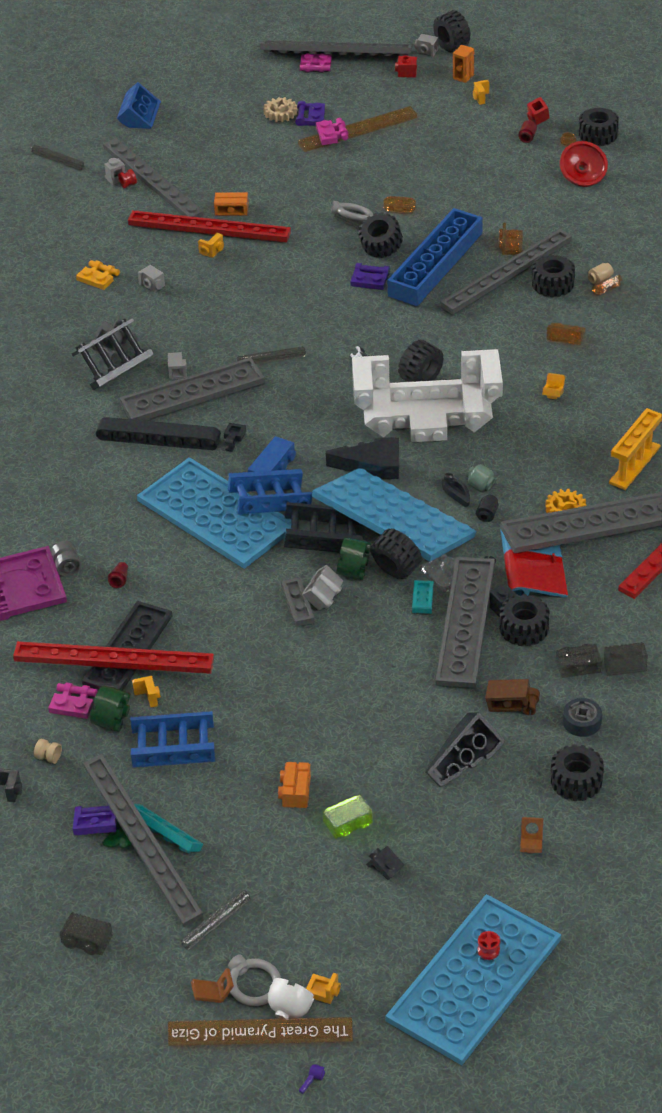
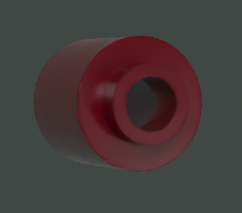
(527, 131)

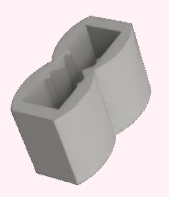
(323, 588)

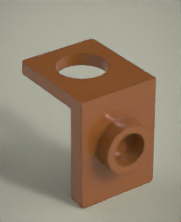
(531, 842)
(211, 990)

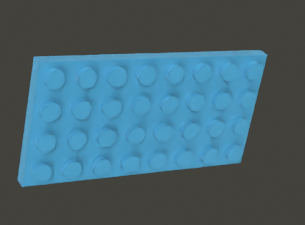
(385, 506)
(205, 509)
(465, 995)

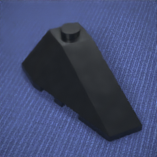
(376, 457)
(465, 747)

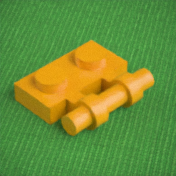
(94, 277)

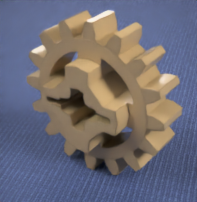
(280, 109)

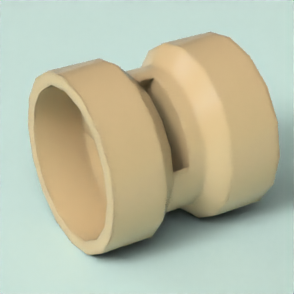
(47, 751)

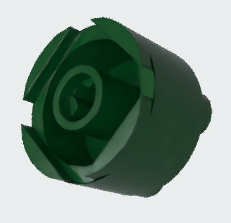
(353, 558)
(110, 708)

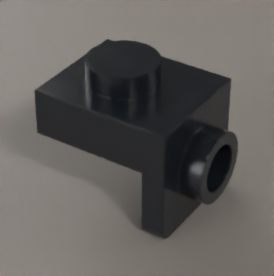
(13, 783)
(385, 861)

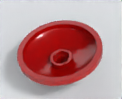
(587, 156)

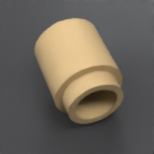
(600, 273)

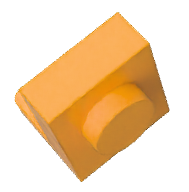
(480, 89)
(211, 247)
(554, 386)
(146, 685)
(324, 988)

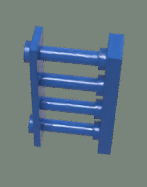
(266, 481)
(173, 754)

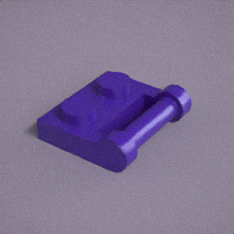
(316, 113)
(370, 280)
(93, 820)

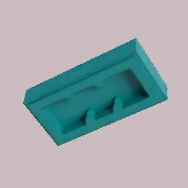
(422, 596)

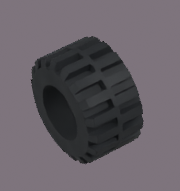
(451, 30)
(598, 126)
(381, 245)
(553, 275)
(420, 362)
(396, 553)
(524, 620)
(577, 784)

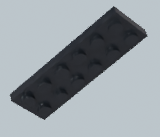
(137, 631)

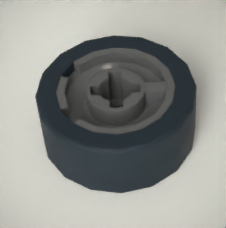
(582, 717)

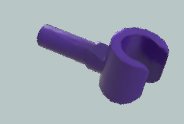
(317, 1072)

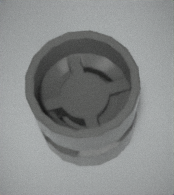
(66, 558)

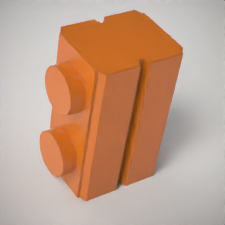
(463, 63)
(231, 204)
(295, 785)

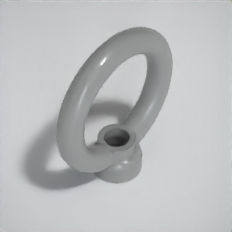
(340, 208)
(238, 967)

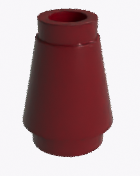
(118, 576)

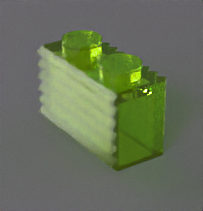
(347, 816)

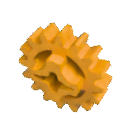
(564, 501)

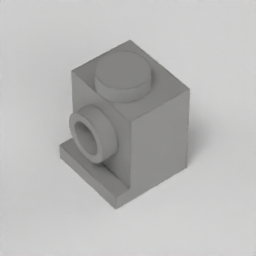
(427, 44)
(113, 168)
(151, 278)
(176, 366)

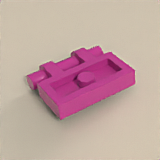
(315, 62)
(330, 133)
(71, 705)

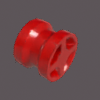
(127, 178)
(488, 945)

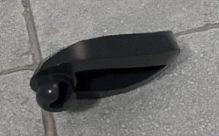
(456, 489)

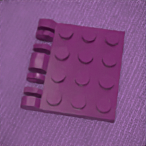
(29, 582)

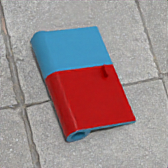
(535, 570)

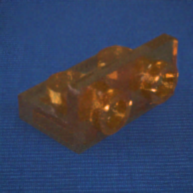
(510, 241)
(565, 333)

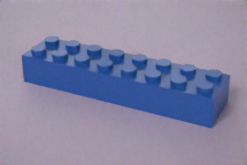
(435, 257)

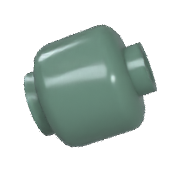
(481, 478)

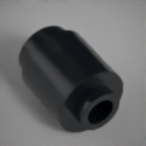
(487, 508)

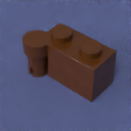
(510, 695)

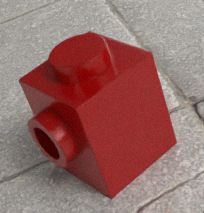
(406, 66)
(538, 111)

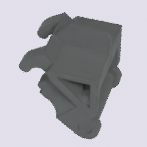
(106, 327)

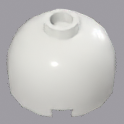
(289, 1000)

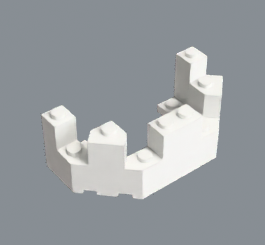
(428, 405)

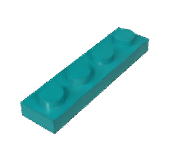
(169, 831)

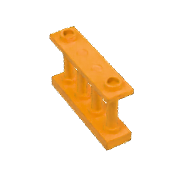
(635, 448)

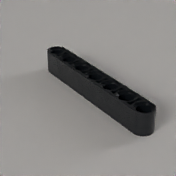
(158, 433)

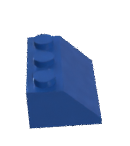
(138, 108)

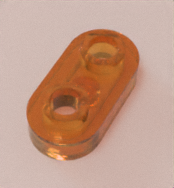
(399, 204)
(602, 287)

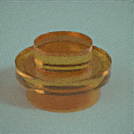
(567, 138)

